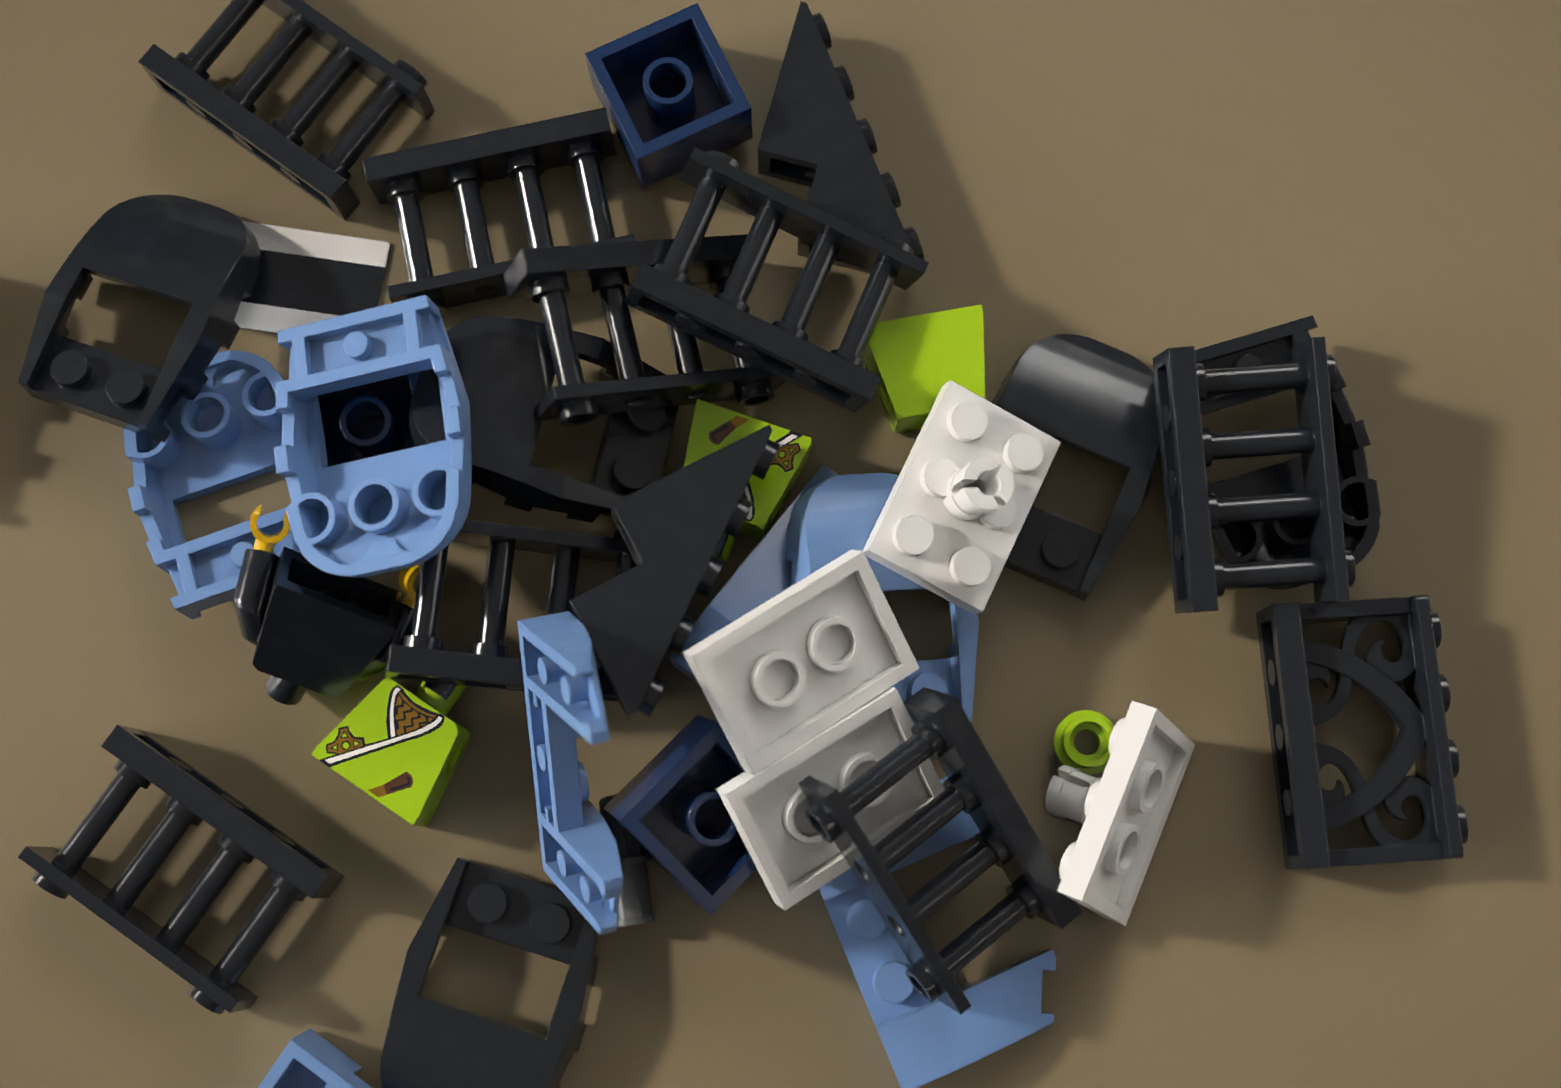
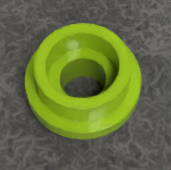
(1064, 736)

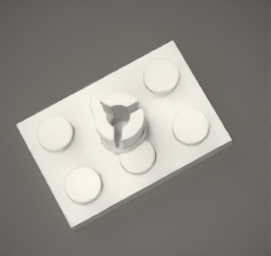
(961, 498)
(801, 661)
(772, 806)
(1119, 811)

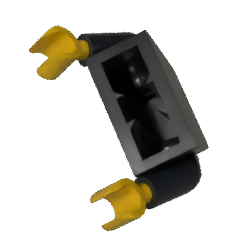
(313, 624)

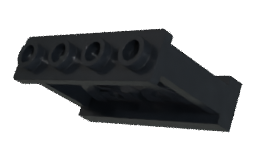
(1419, 713)

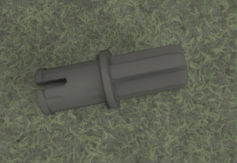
(635, 897)

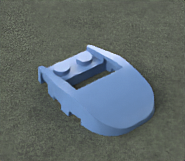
(212, 445)
(386, 507)
(840, 517)

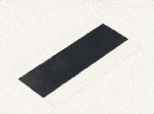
(311, 277)

